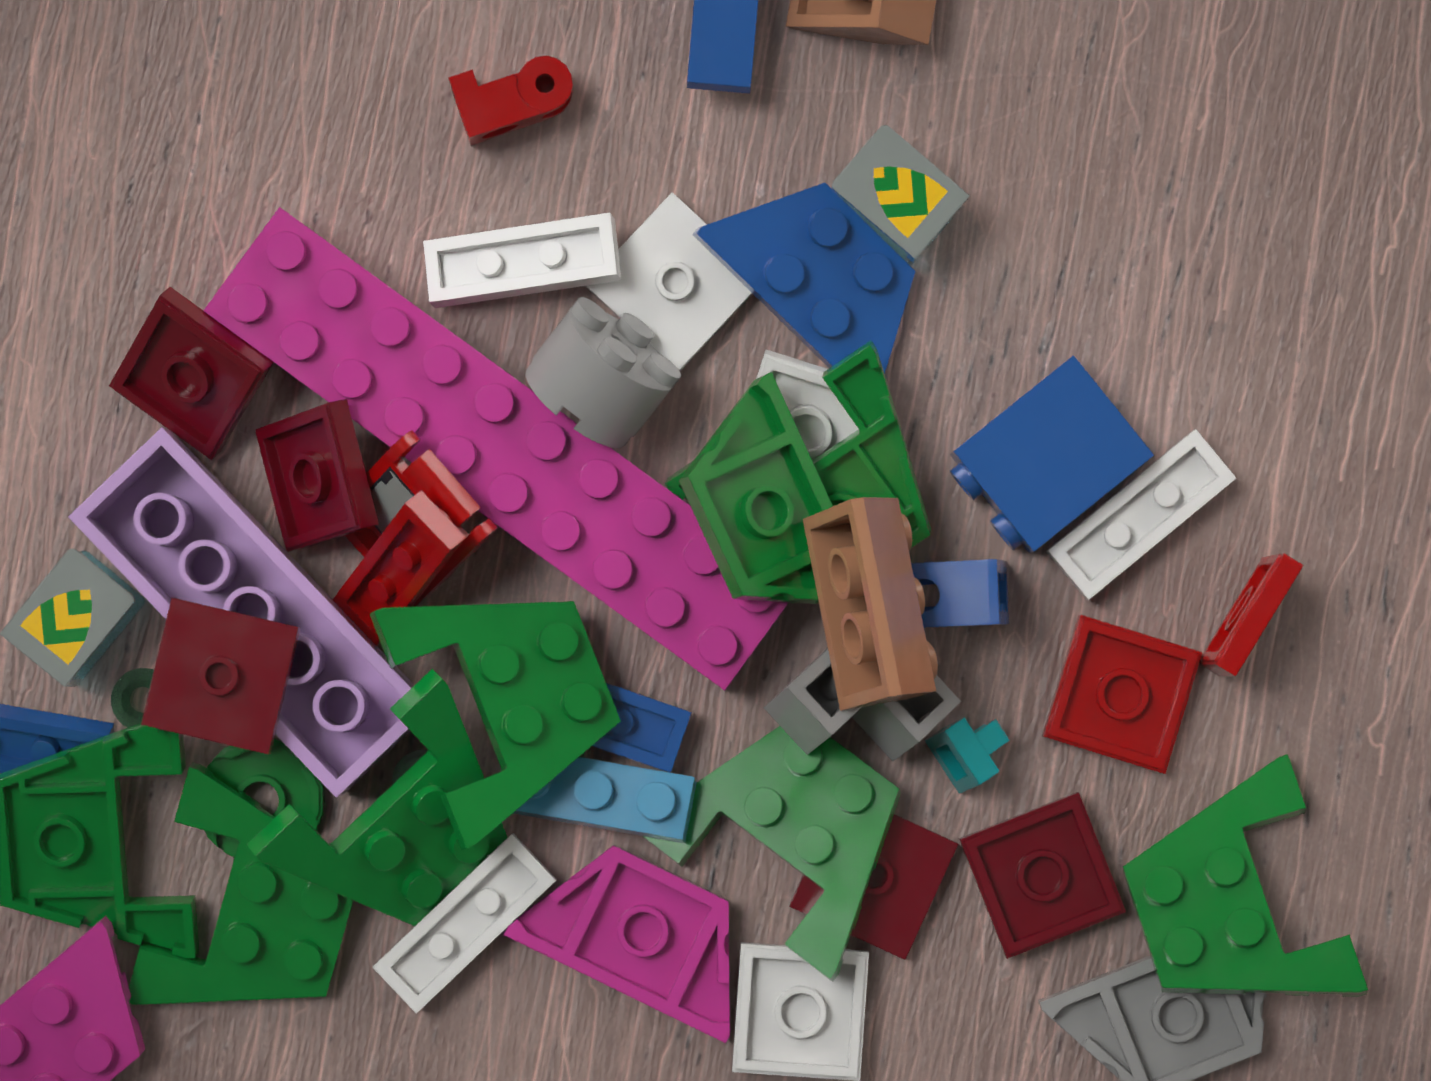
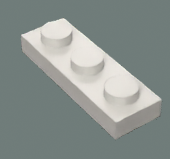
(522, 260)
(1141, 514)
(464, 923)

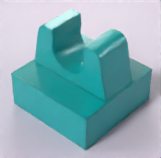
(966, 752)

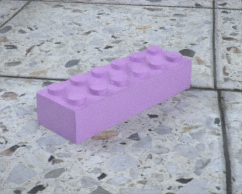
(193, 541)

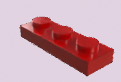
(400, 562)

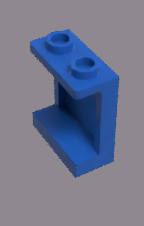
(1049, 457)

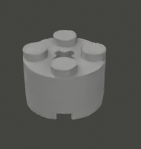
(602, 373)

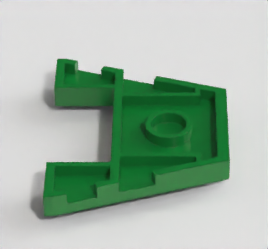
(874, 456)
(531, 686)
(813, 811)
(68, 844)
(403, 846)
(1208, 909)
(272, 929)

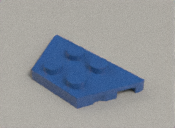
(817, 271)

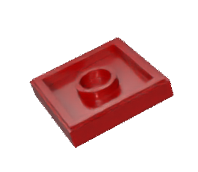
(1250, 614)
(1122, 694)

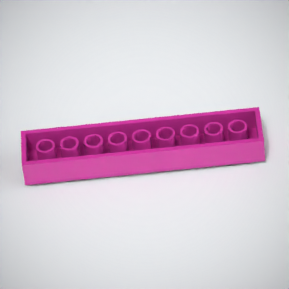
(512, 454)

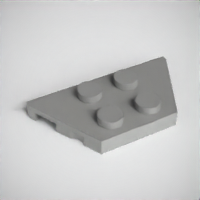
(1155, 1033)

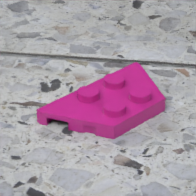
(640, 936)
(71, 1017)

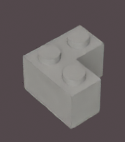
(811, 712)

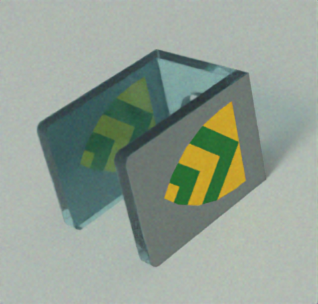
(899, 193)
(73, 617)

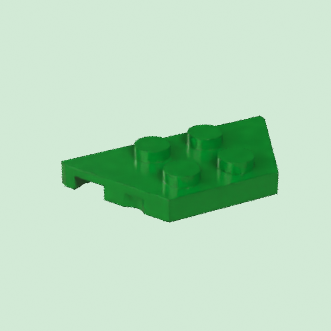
(752, 496)

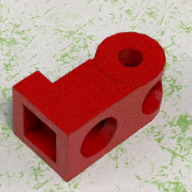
(512, 102)

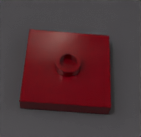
(190, 373)
(316, 476)
(220, 676)
(1042, 875)
(898, 888)

